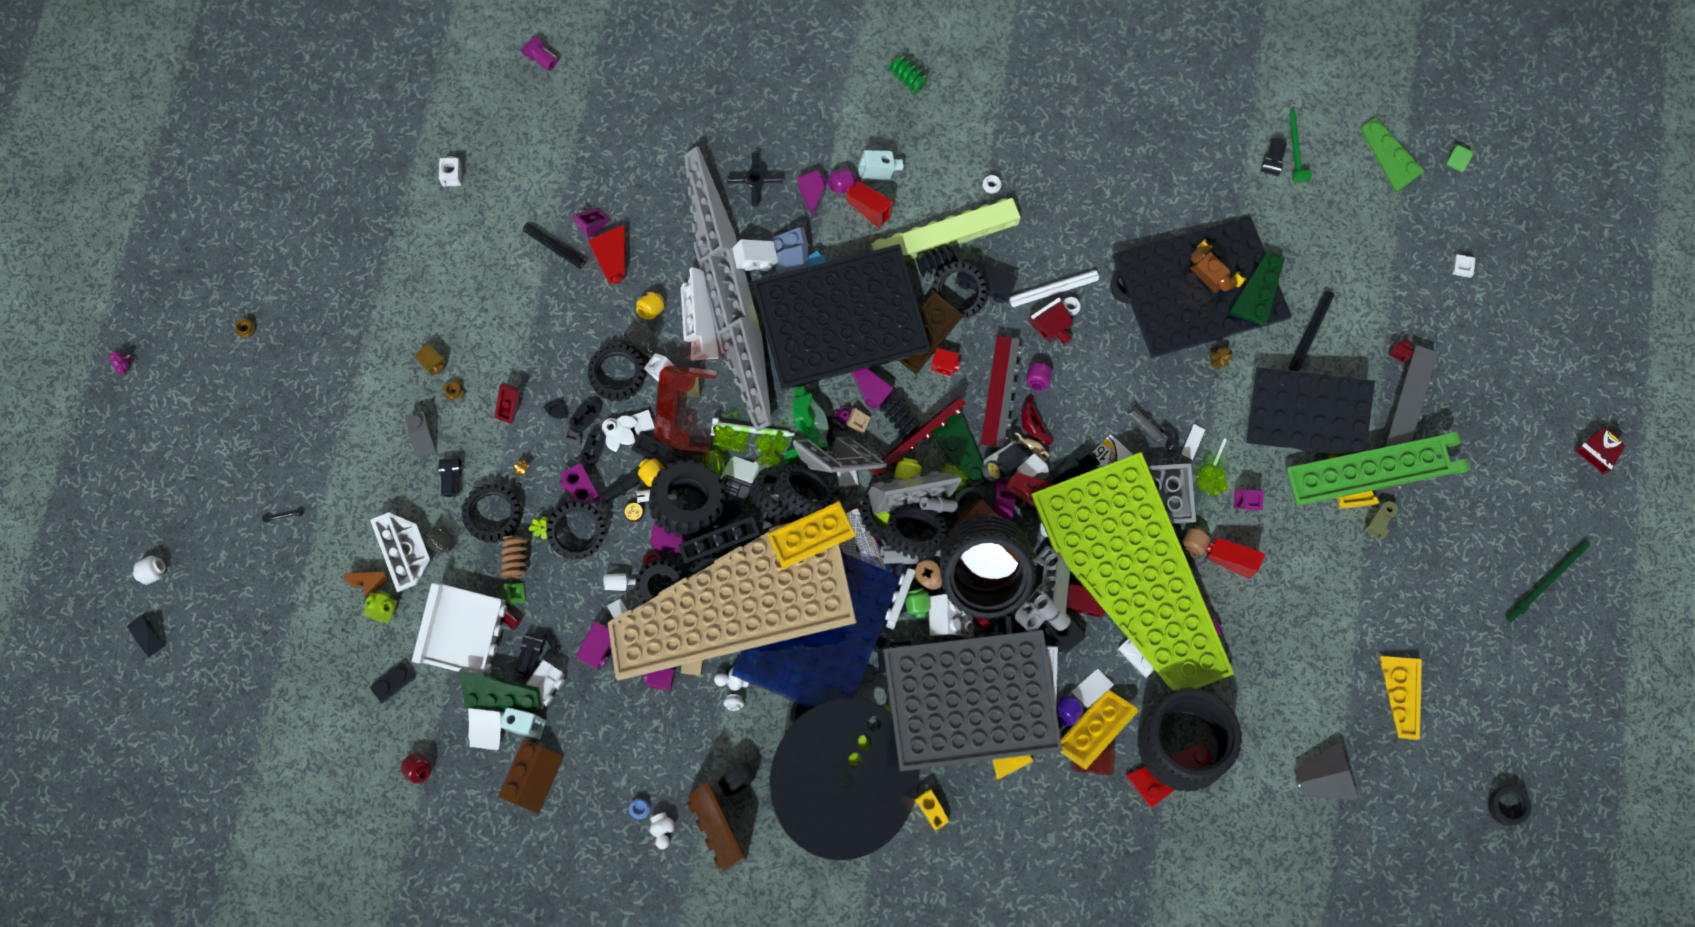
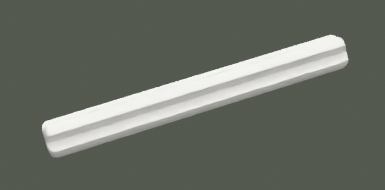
(1054, 288)

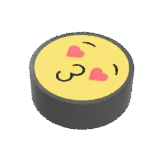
(991, 472)

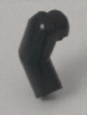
(1173, 437)

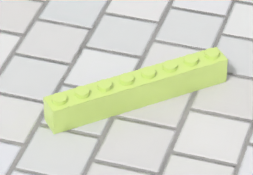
(954, 229)

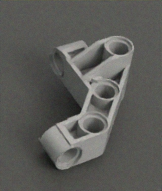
(1050, 598)

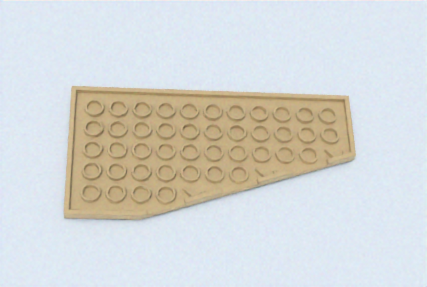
(732, 608)

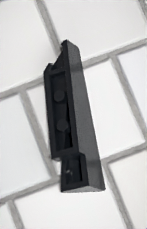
(1073, 466)

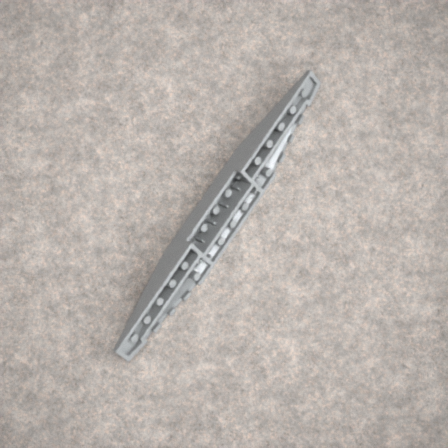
(728, 291)

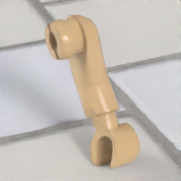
(1033, 445)

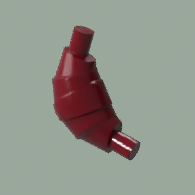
(1032, 422)

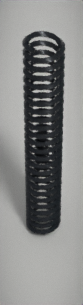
(554, 244)

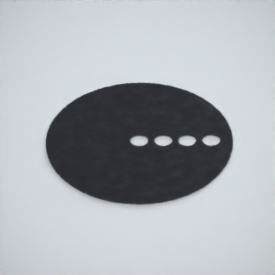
(806, 787)

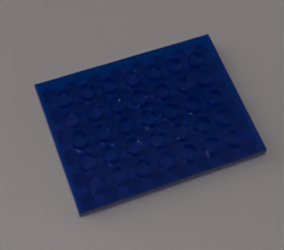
(830, 661)

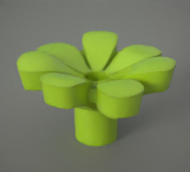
(539, 527)

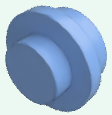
(639, 809)

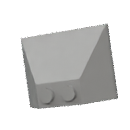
(844, 456)

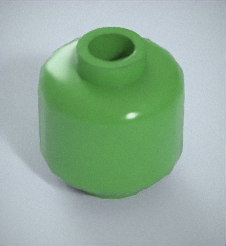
(918, 602)

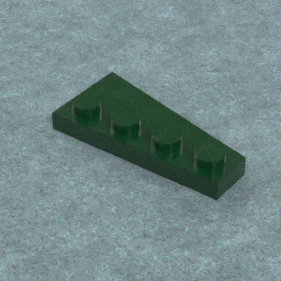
(1258, 295)
(960, 449)
(496, 693)

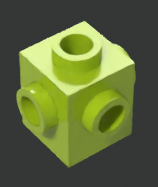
(379, 607)

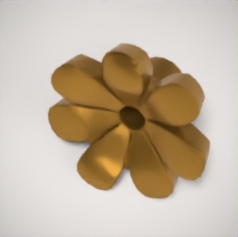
(1219, 357)

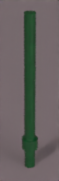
(1523, 605)

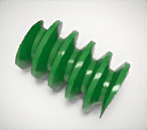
(908, 74)

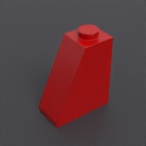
(869, 203)
(611, 254)
(1235, 557)

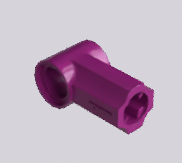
(536, 51)

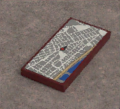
(863, 545)

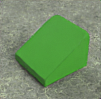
(1459, 158)
(513, 593)

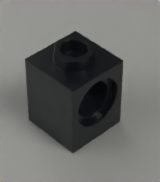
(1011, 460)

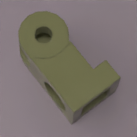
(1380, 519)

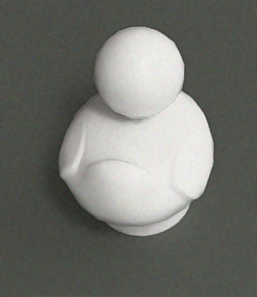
(734, 683)
(660, 825)

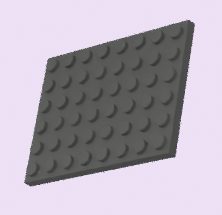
(971, 700)

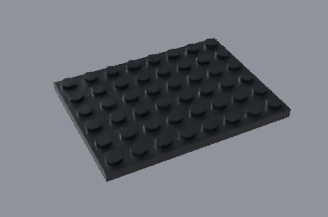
(1175, 304)
(841, 317)

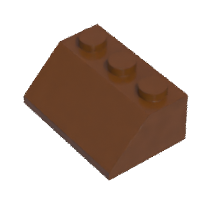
(530, 776)

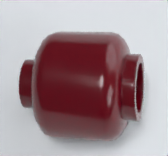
(416, 768)

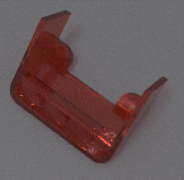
(670, 382)

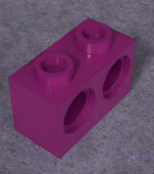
(581, 486)

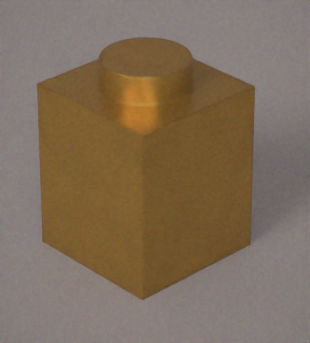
(430, 360)

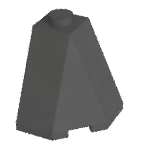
(1327, 776)

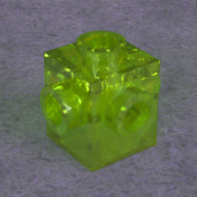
(1211, 480)

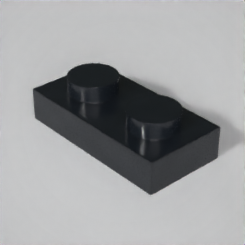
(392, 682)

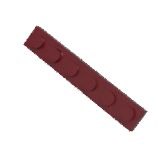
(924, 431)

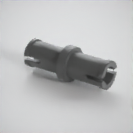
(1145, 424)

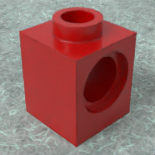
(945, 362)

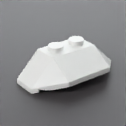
(402, 549)

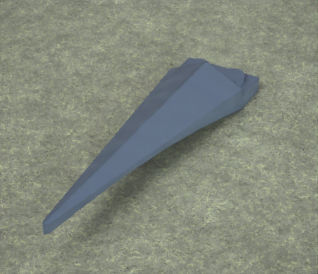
(791, 250)

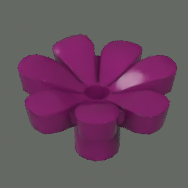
(120, 362)
(842, 416)

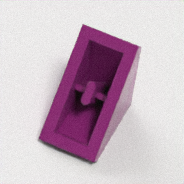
(591, 221)

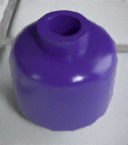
(1069, 710)

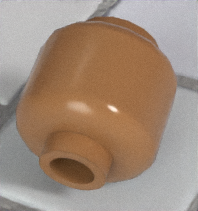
(1195, 542)

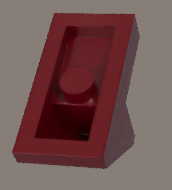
(507, 403)

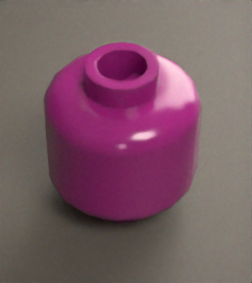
(841, 180)
(1039, 376)

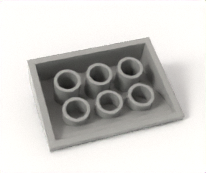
(910, 491)
(1176, 491)

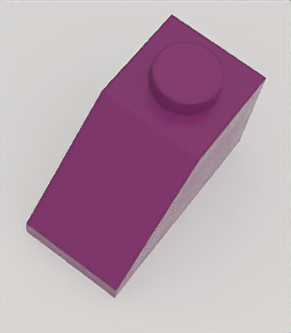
(812, 190)
(1004, 500)

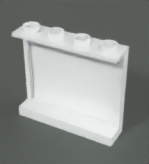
(459, 629)

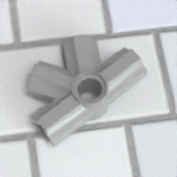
(889, 556)

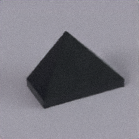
(145, 635)

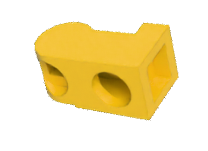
(931, 809)

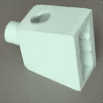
(878, 165)
(522, 723)

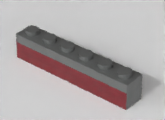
(999, 394)

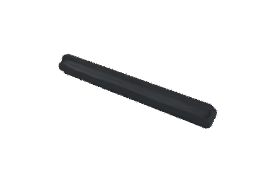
(1311, 331)

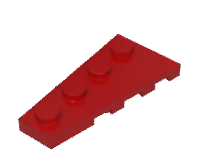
(1154, 791)

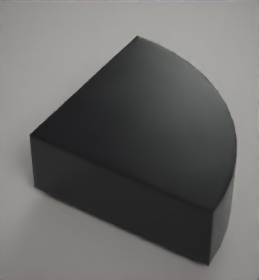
(556, 410)

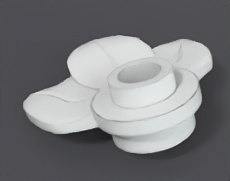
(620, 433)

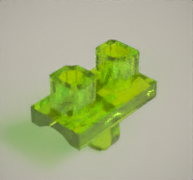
(729, 439)
(767, 446)

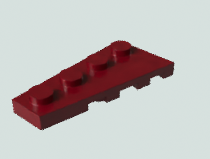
(1024, 485)

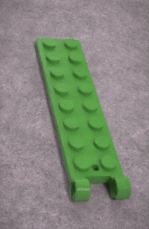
(1374, 469)

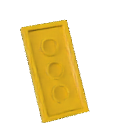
(811, 535)
(1097, 728)

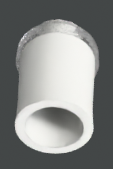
(619, 582)

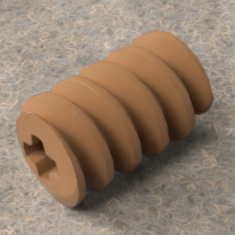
(513, 557)
(929, 575)

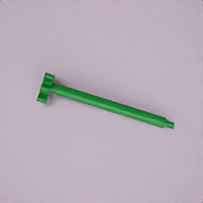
(1299, 175)

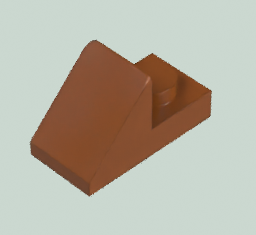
(372, 581)

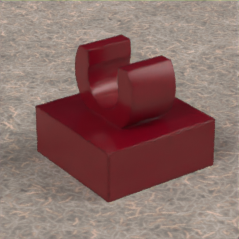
(1401, 351)

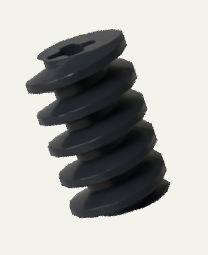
(936, 260)
(900, 417)

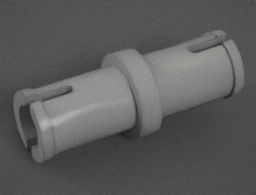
(938, 504)

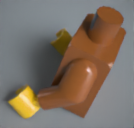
(1212, 270)

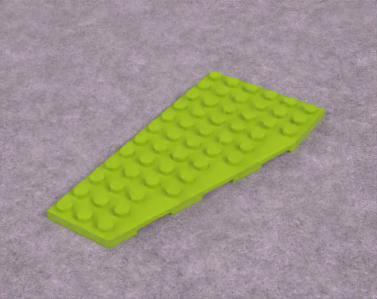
(1130, 561)

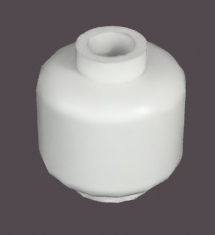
(149, 570)

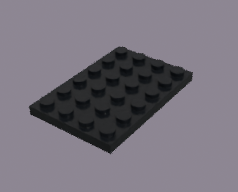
(1310, 411)

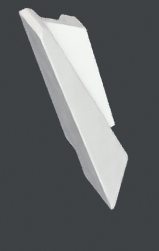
(697, 317)

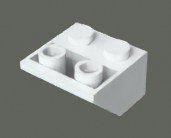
(947, 620)

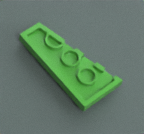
(1393, 158)

